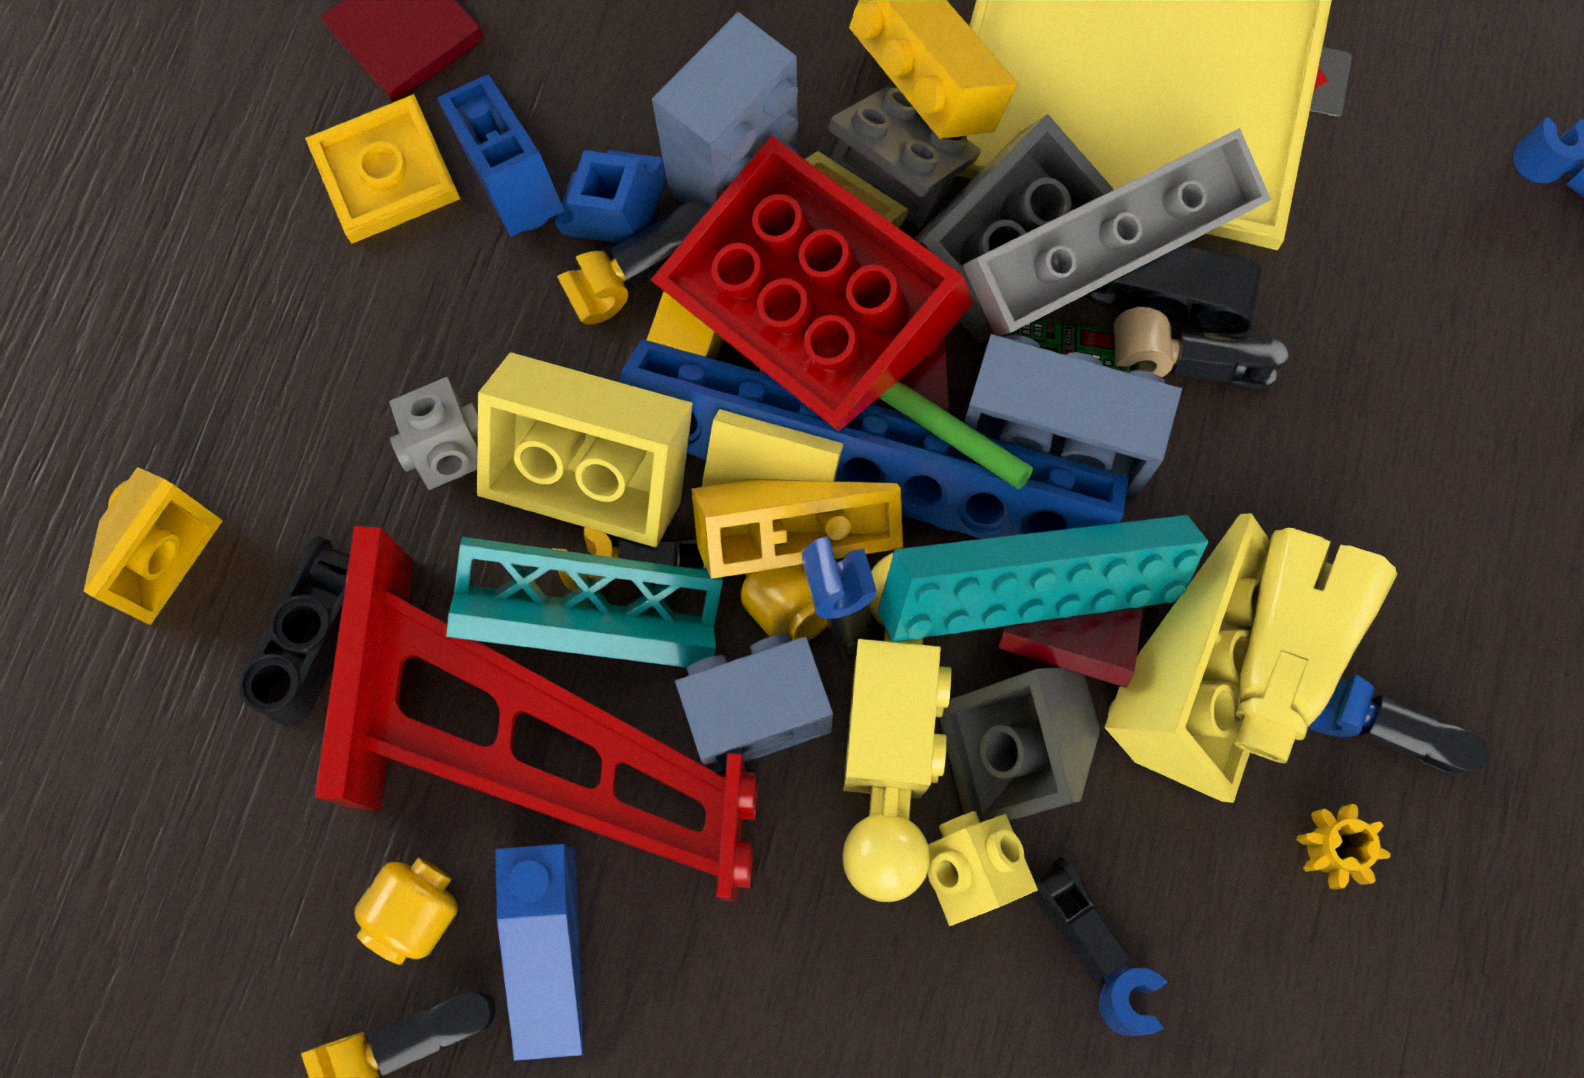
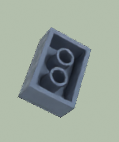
(725, 110)
(1074, 408)

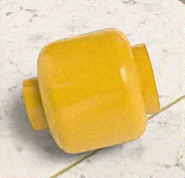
(782, 602)
(405, 910)

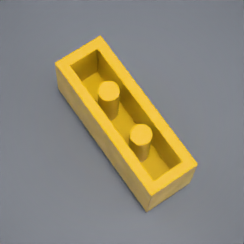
(936, 63)

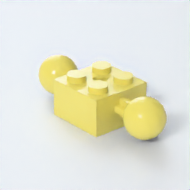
(892, 756)

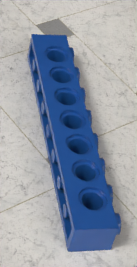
(895, 451)

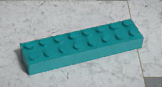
(1038, 576)

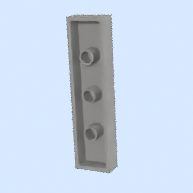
(1116, 233)

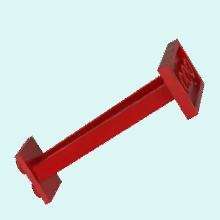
(369, 728)

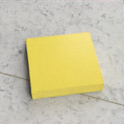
(756, 449)

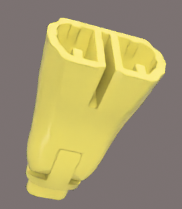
(1304, 635)

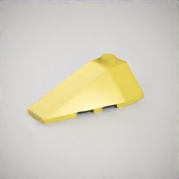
(1187, 676)

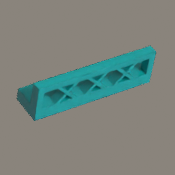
(580, 625)

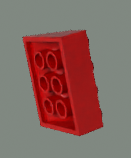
(813, 285)

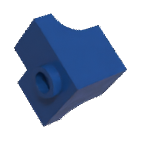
(611, 196)

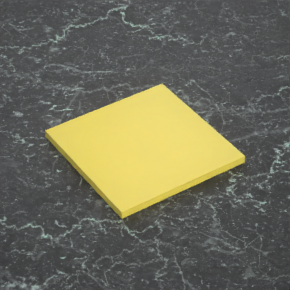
(1160, 81)

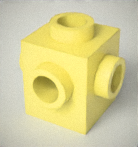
(977, 867)

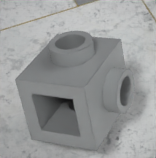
(435, 433)

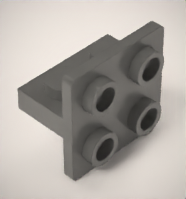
(899, 153)

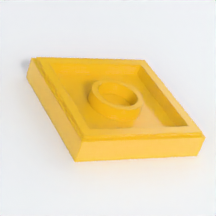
(382, 169)

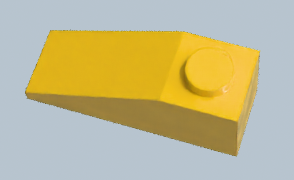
(772, 521)

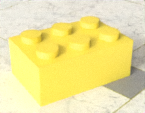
(582, 448)

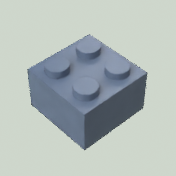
(755, 701)

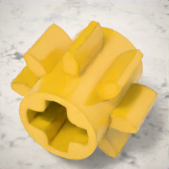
(1359, 855)

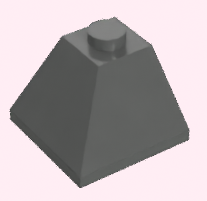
(1022, 743)

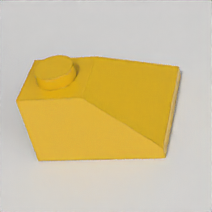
(146, 544)

